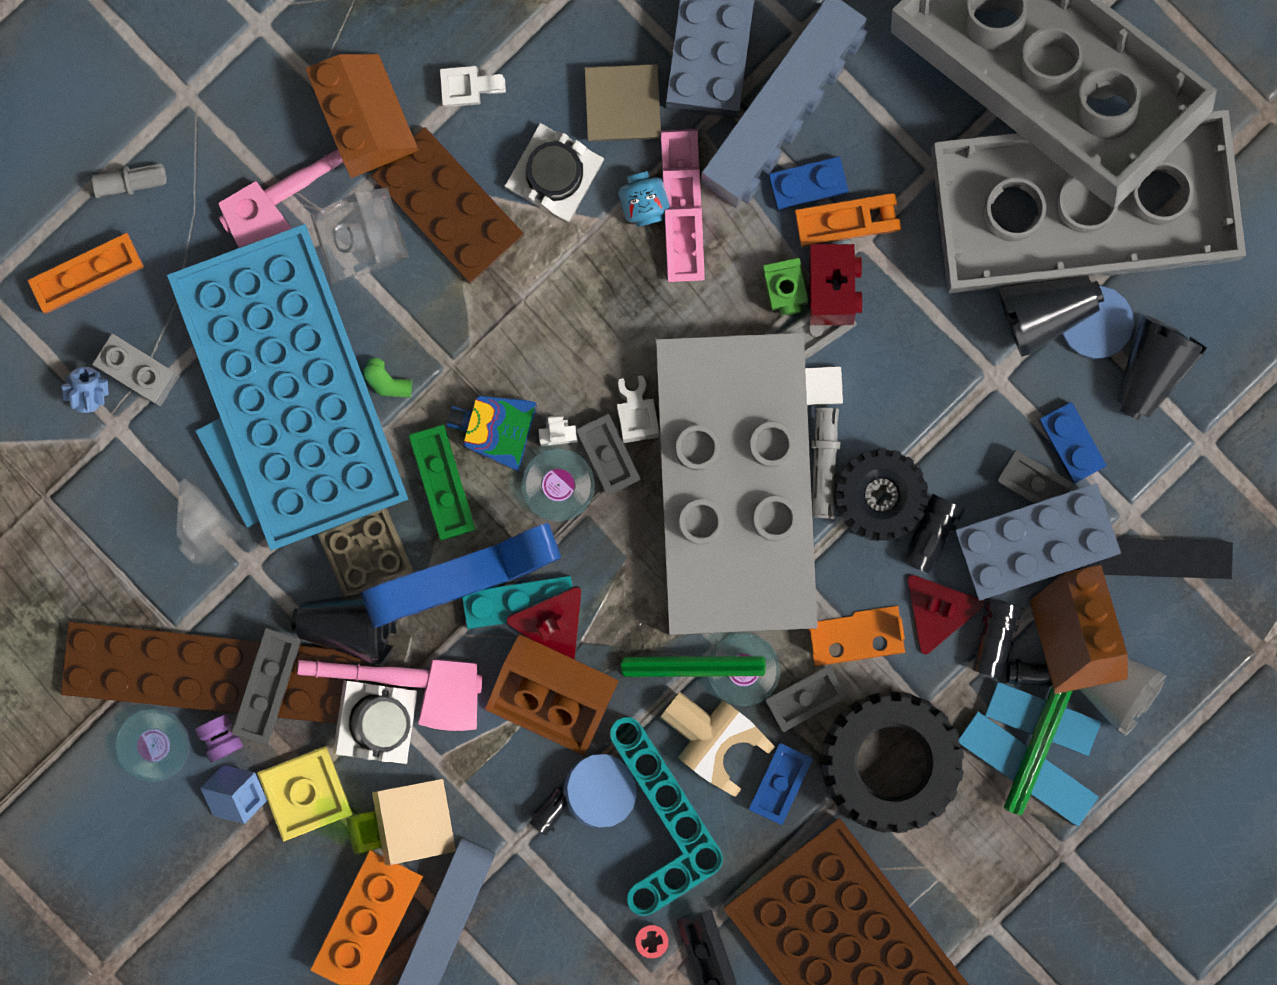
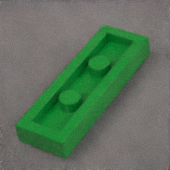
(442, 482)

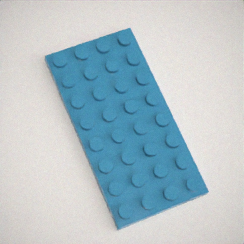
(287, 387)

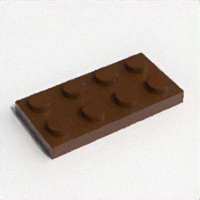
(449, 206)

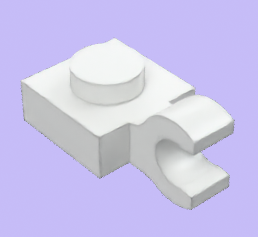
(463, 86)
(557, 432)

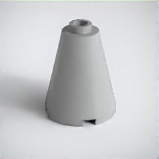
(1127, 698)

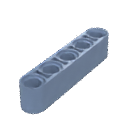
(448, 915)

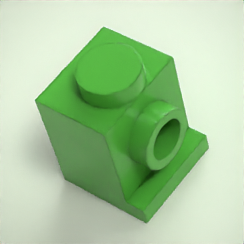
(782, 271)

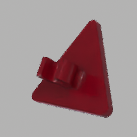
(939, 611)
(552, 621)

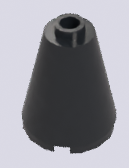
(1048, 309)
(1155, 366)
(344, 627)

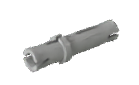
(825, 457)

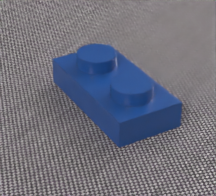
(808, 183)
(1072, 442)
(780, 783)

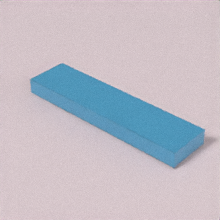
(1005, 755)

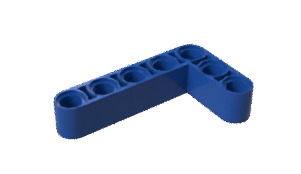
(461, 576)

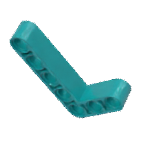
(669, 816)

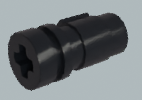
(932, 533)
(995, 640)

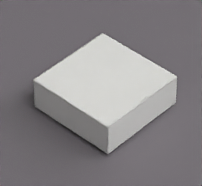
(824, 386)

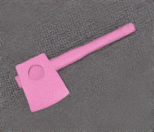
(253, 213)
(448, 693)

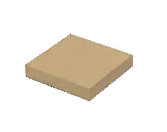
(413, 822)

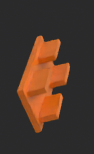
(366, 922)

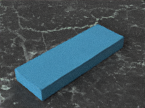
(222, 456)
(1023, 712)

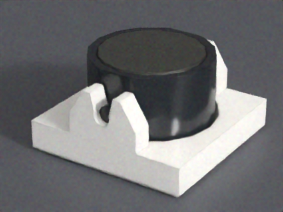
(554, 171)
(377, 722)

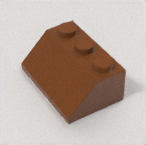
(361, 111)
(1080, 631)
(551, 694)

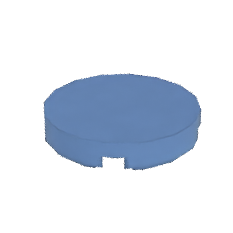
(1105, 330)
(600, 791)

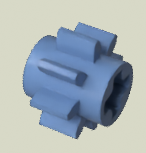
(85, 389)

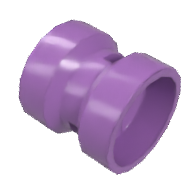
(223, 745)

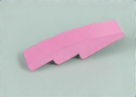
(684, 216)

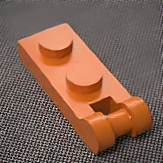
(846, 220)

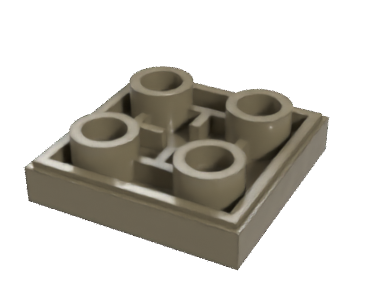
(622, 103)
(365, 552)

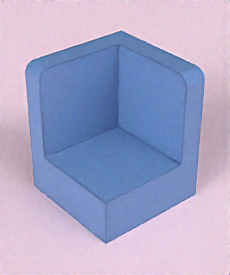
(234, 794)

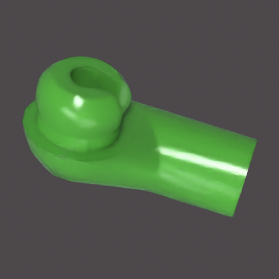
(382, 382)

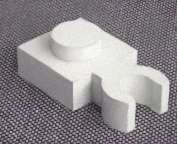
(636, 416)

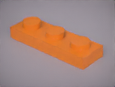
(85, 273)

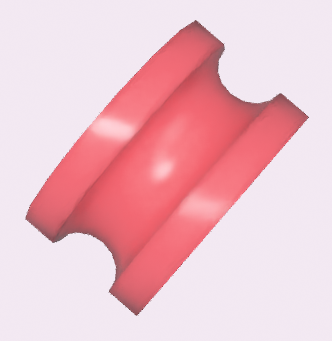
(660, 948)

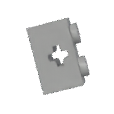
(136, 370)

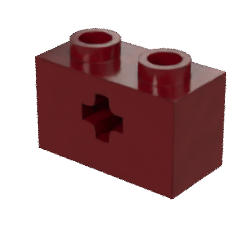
(831, 263)

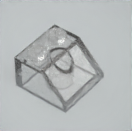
(359, 235)
(202, 526)

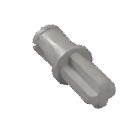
(129, 180)

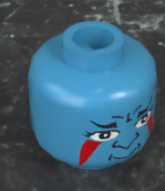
(643, 199)

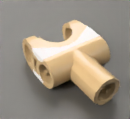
(711, 737)

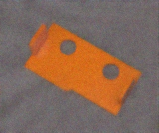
(857, 636)

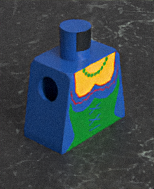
(496, 428)

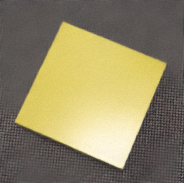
(305, 793)

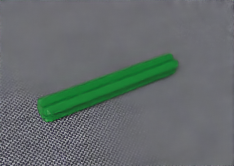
(693, 666)
(1036, 752)

